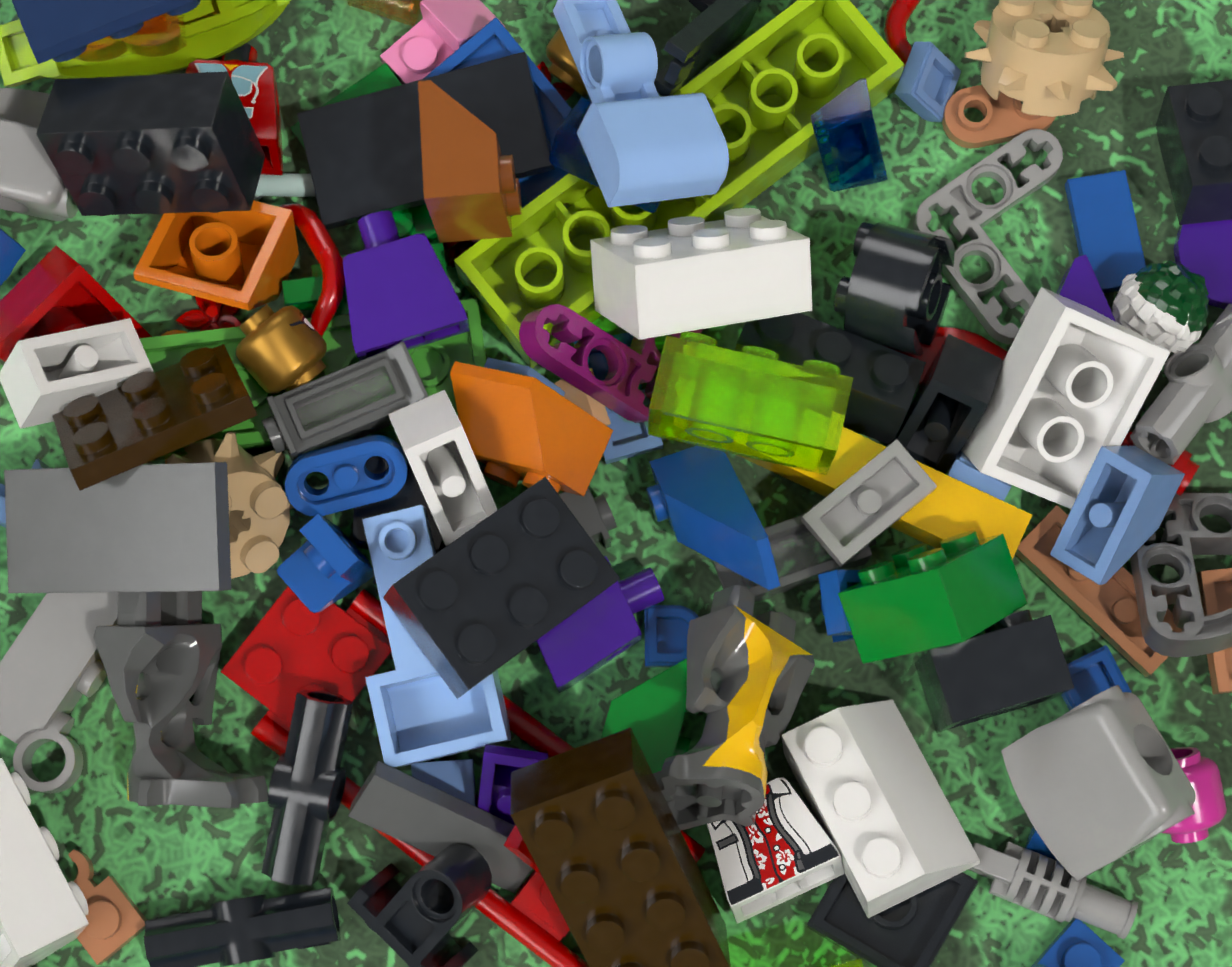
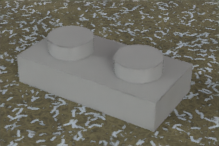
(868, 503)

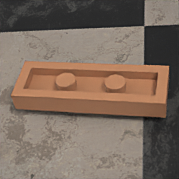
(1106, 607)

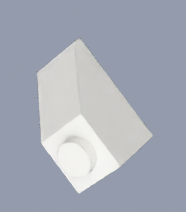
(63, 366)
(443, 465)

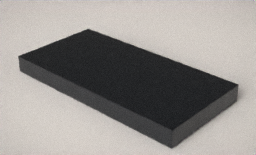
(369, 147)

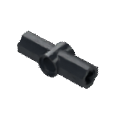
(307, 787)
(243, 930)

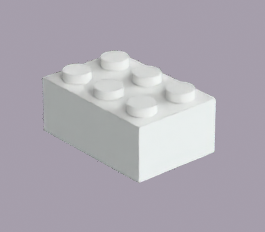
(700, 273)

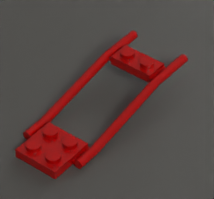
(334, 654)

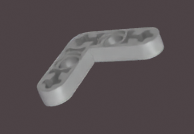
(972, 216)

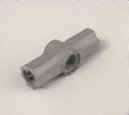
(1195, 395)

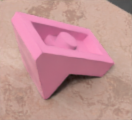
(437, 36)

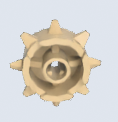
(1045, 54)
(256, 501)

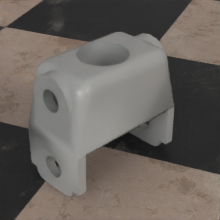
(26, 173)
(1098, 781)

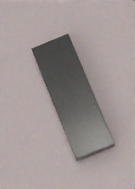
(436, 820)

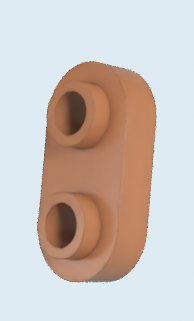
(1000, 123)

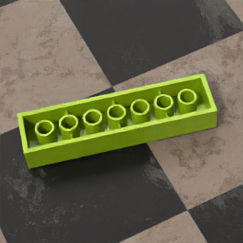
(764, 109)

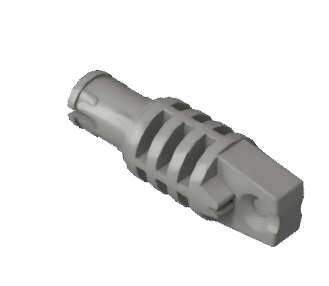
(1051, 890)

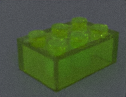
(749, 403)

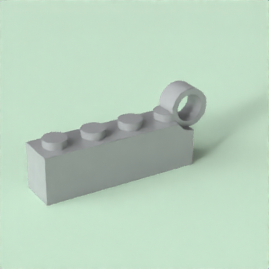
(47, 675)

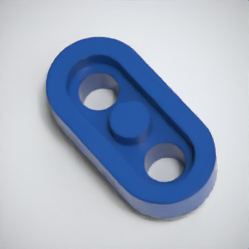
(349, 479)

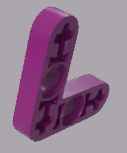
(626, 364)

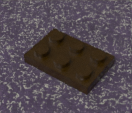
(152, 415)

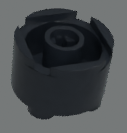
(895, 286)

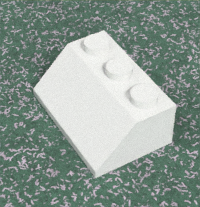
(1061, 396)
(878, 803)
(36, 901)

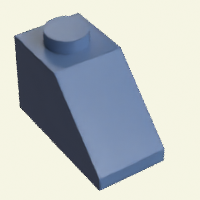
(1116, 511)

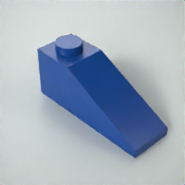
(712, 512)

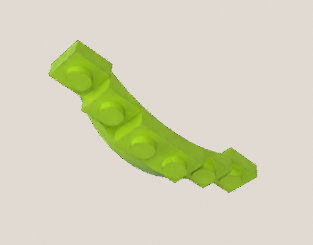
(210, 31)

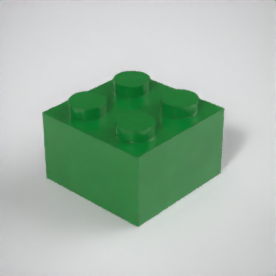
(932, 596)

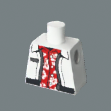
(775, 856)

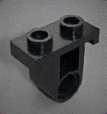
(428, 908)

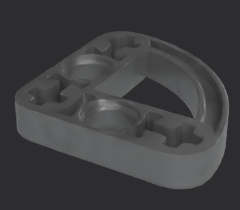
(1180, 541)

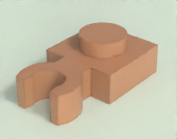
(111, 913)

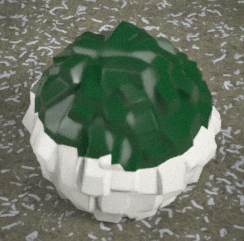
(1163, 305)

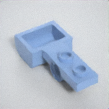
(633, 138)
(413, 705)

